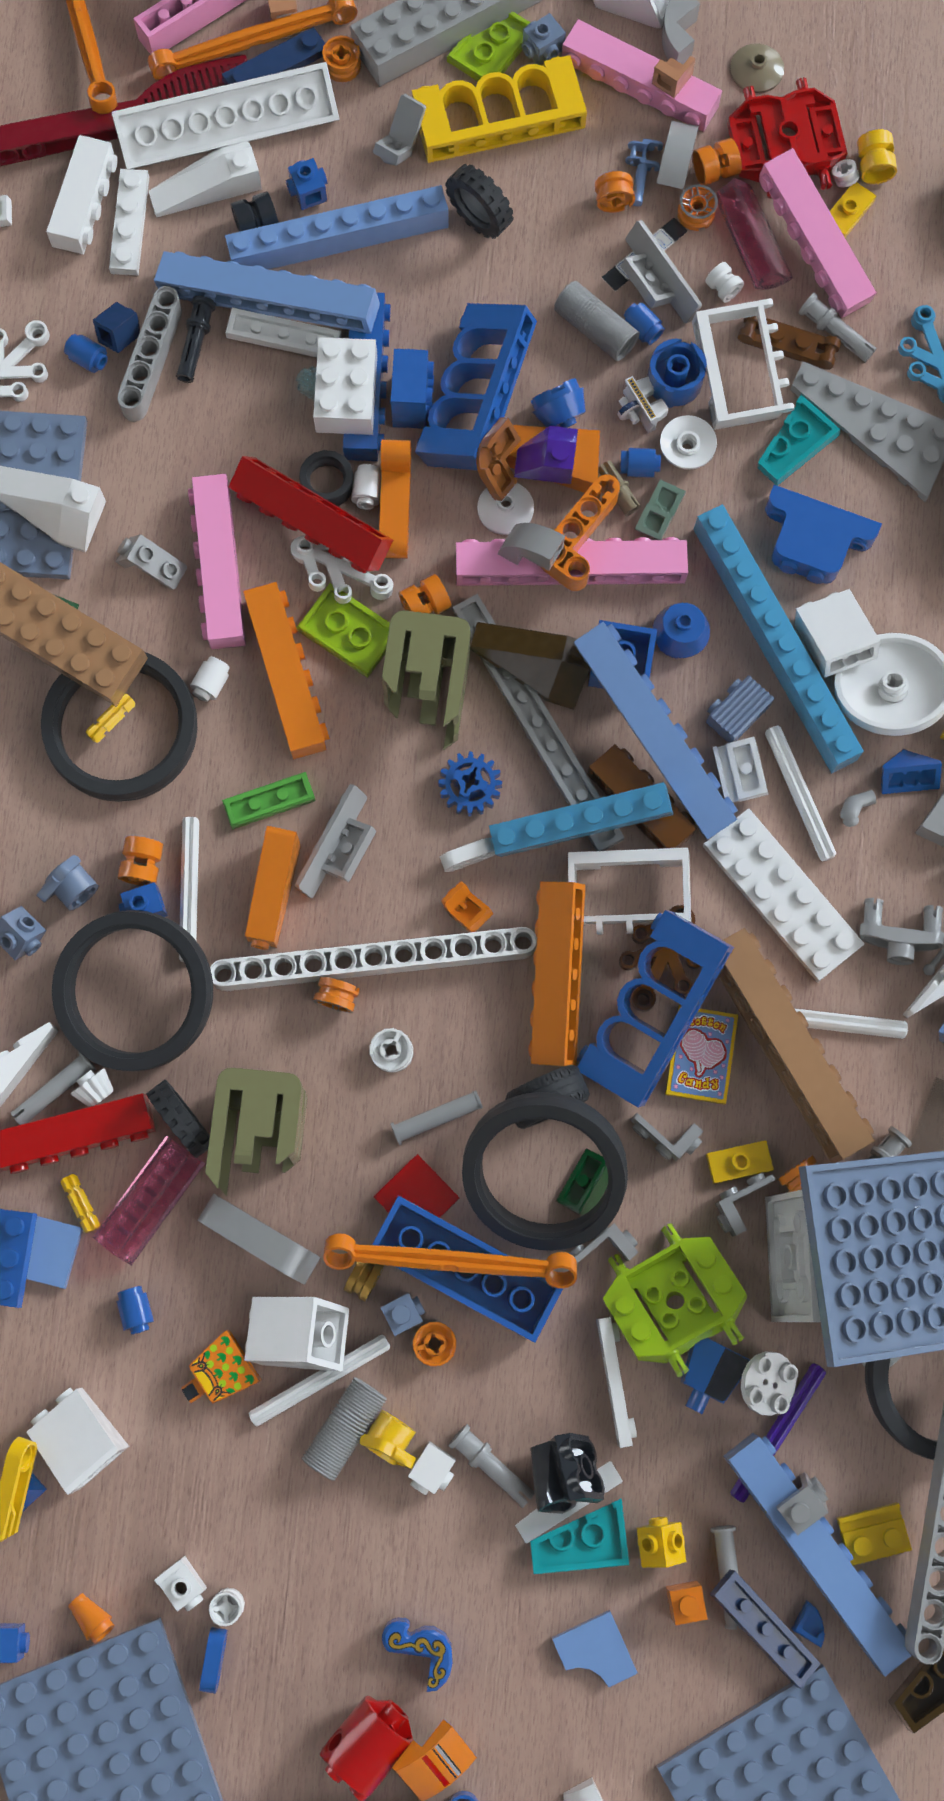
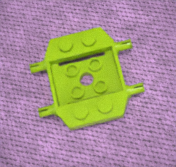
(667, 1276)

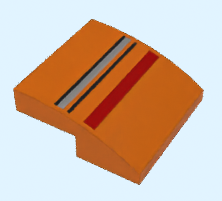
(435, 1764)

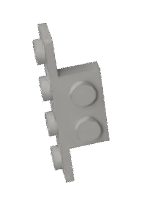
(656, 274)
(339, 846)

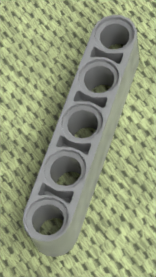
(147, 342)

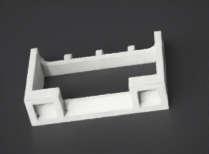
(704, 340)
(664, 857)

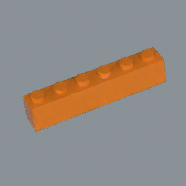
(285, 671)
(557, 973)

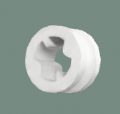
(845, 173)

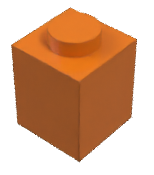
(686, 1602)

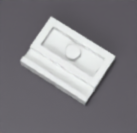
(740, 770)

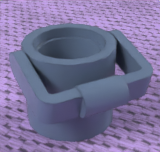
(69, 884)

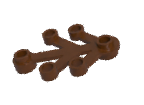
(662, 957)

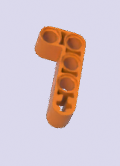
(395, 495)
(583, 527)

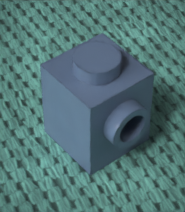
(403, 1313)

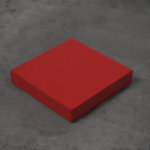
(420, 1186)

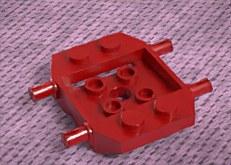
(807, 112)

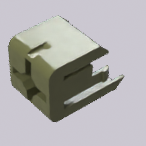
(427, 646)
(270, 1116)

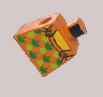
(220, 1371)

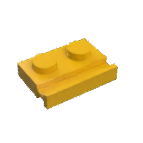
(874, 1533)

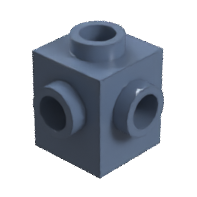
(543, 39)
(20, 933)

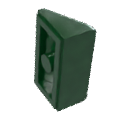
(585, 1184)

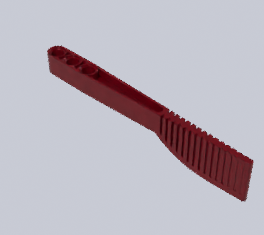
(60, 132)

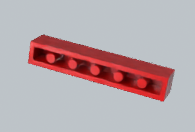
(310, 514)
(75, 1133)

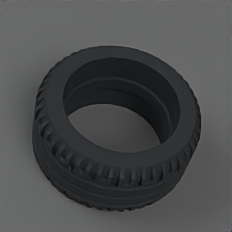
(562, 1081)

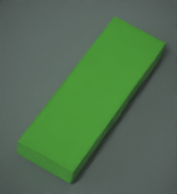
(268, 800)

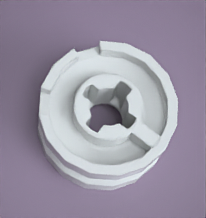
(394, 1062)

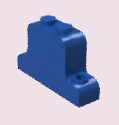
(815, 535)

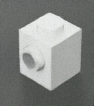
(432, 1470)

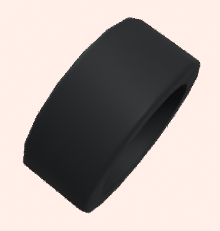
(333, 459)

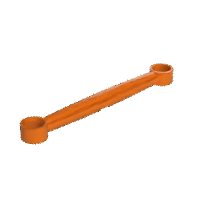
(91, 57)
(165, 61)
(450, 1260)

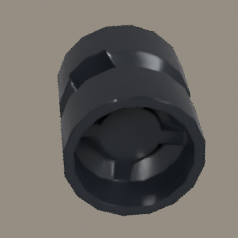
(255, 213)

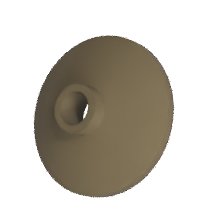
(760, 76)

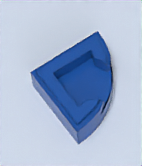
(810, 1624)

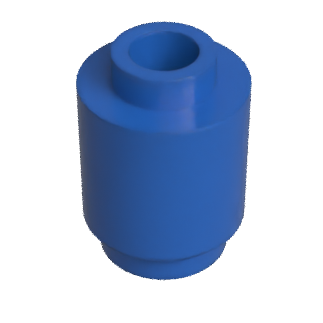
(645, 322)
(86, 353)
(640, 462)
(134, 1310)

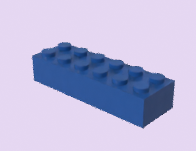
(509, 1300)

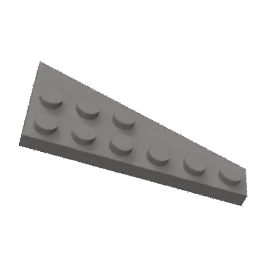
(884, 428)

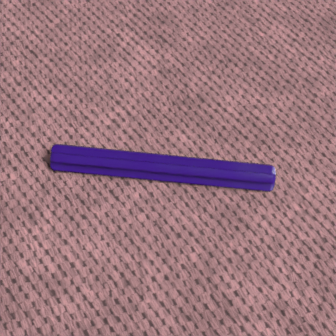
(786, 1421)

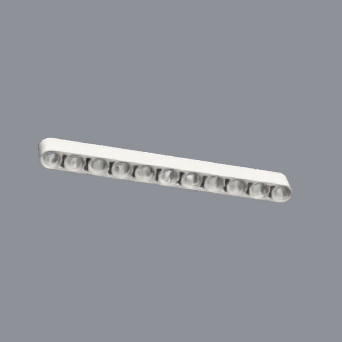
(359, 953)

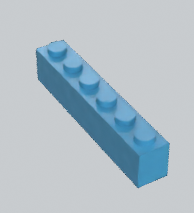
(581, 820)

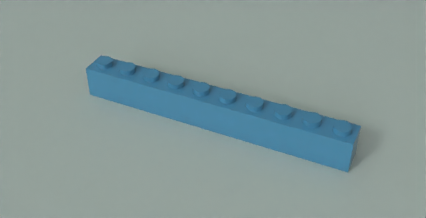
(777, 639)

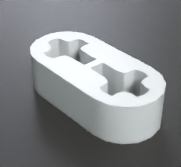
(467, 855)

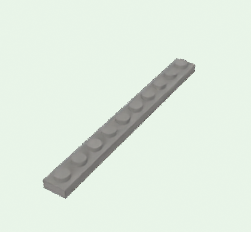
(540, 728)

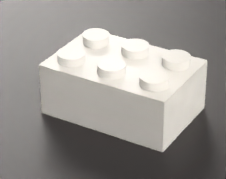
(345, 386)

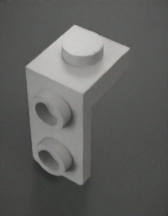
(403, 132)
(152, 560)
(687, 1143)
(729, 1217)
(623, 1242)
(805, 1504)

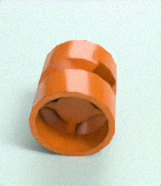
(714, 162)
(433, 592)
(143, 851)

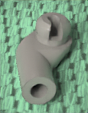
(853, 806)

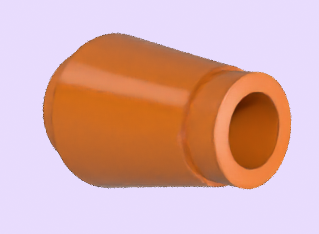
(91, 1618)

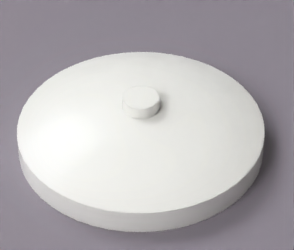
(897, 690)

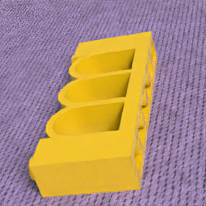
(555, 78)

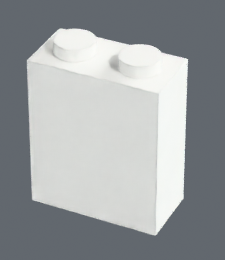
(837, 633)

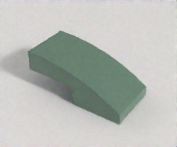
(660, 510)

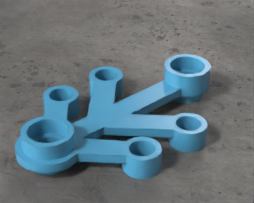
(934, 359)

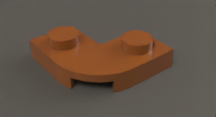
(491, 458)

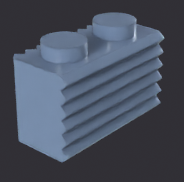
(739, 710)

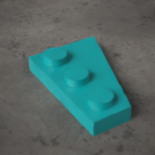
(800, 439)
(583, 1544)

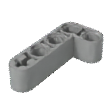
(259, 1239)

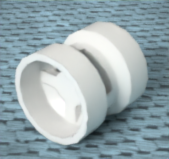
(724, 282)
(222, 1610)

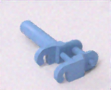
(643, 165)

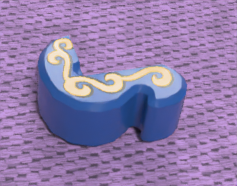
(424, 1642)

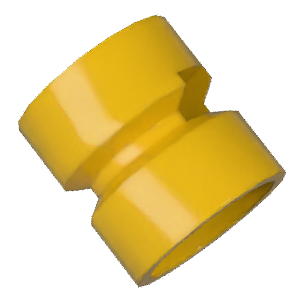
(877, 156)

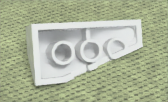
(55, 504)
(18, 1062)

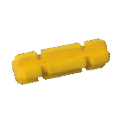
(110, 718)
(80, 1203)

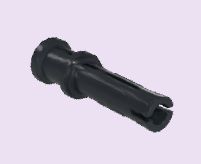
(197, 328)

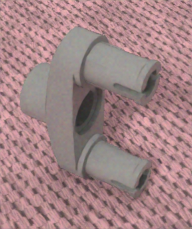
(901, 942)

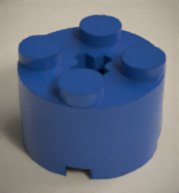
(677, 372)

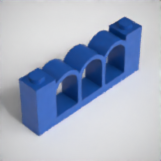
(479, 326)
(615, 1072)

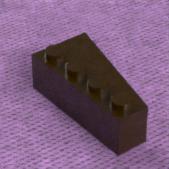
(920, 1696)

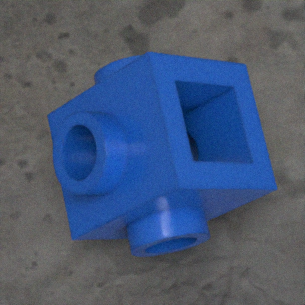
(307, 183)

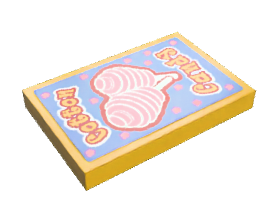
(704, 1058)

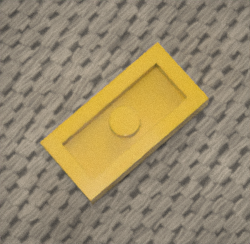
(852, 207)
(739, 1162)

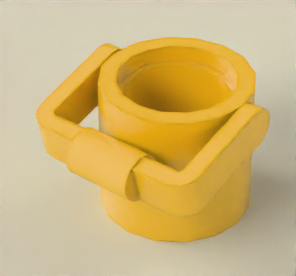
(389, 1439)

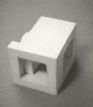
(182, 1572)

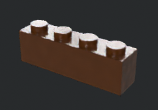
(617, 774)

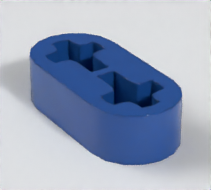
(213, 1660)

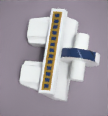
(636, 406)

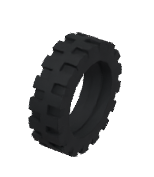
(479, 201)
(179, 1118)

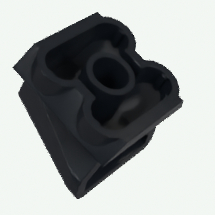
(565, 1473)

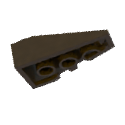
(536, 658)

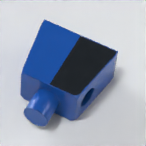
(711, 1373)

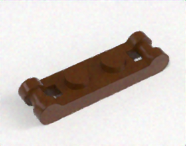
(794, 342)

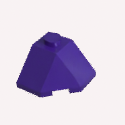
(548, 456)

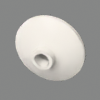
(689, 431)
(501, 518)

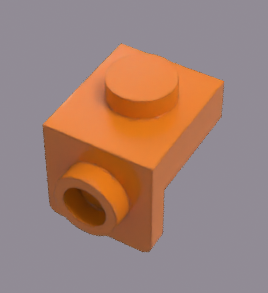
(466, 907)

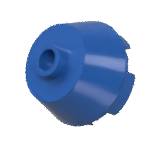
(560, 404)
(681, 630)

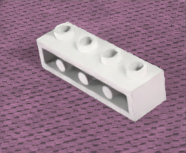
(81, 195)

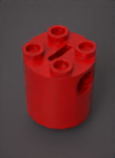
(367, 1745)

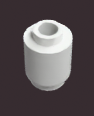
(366, 486)
(210, 679)

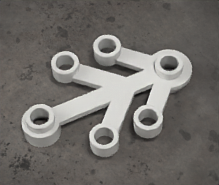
(7, 366)
(335, 567)

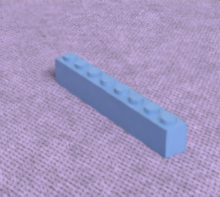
(340, 229)
(270, 291)
(655, 730)
(821, 1557)

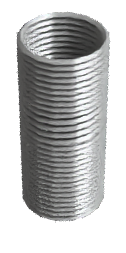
(602, 323)
(337, 1437)

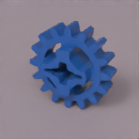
(460, 778)

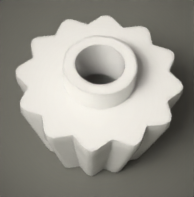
(93, 1087)

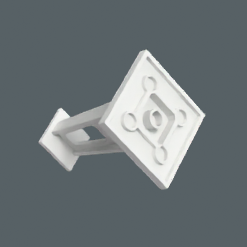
(790, 1260)

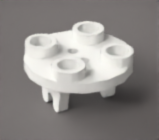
(771, 1369)

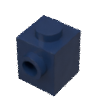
(117, 327)

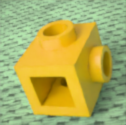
(661, 1543)

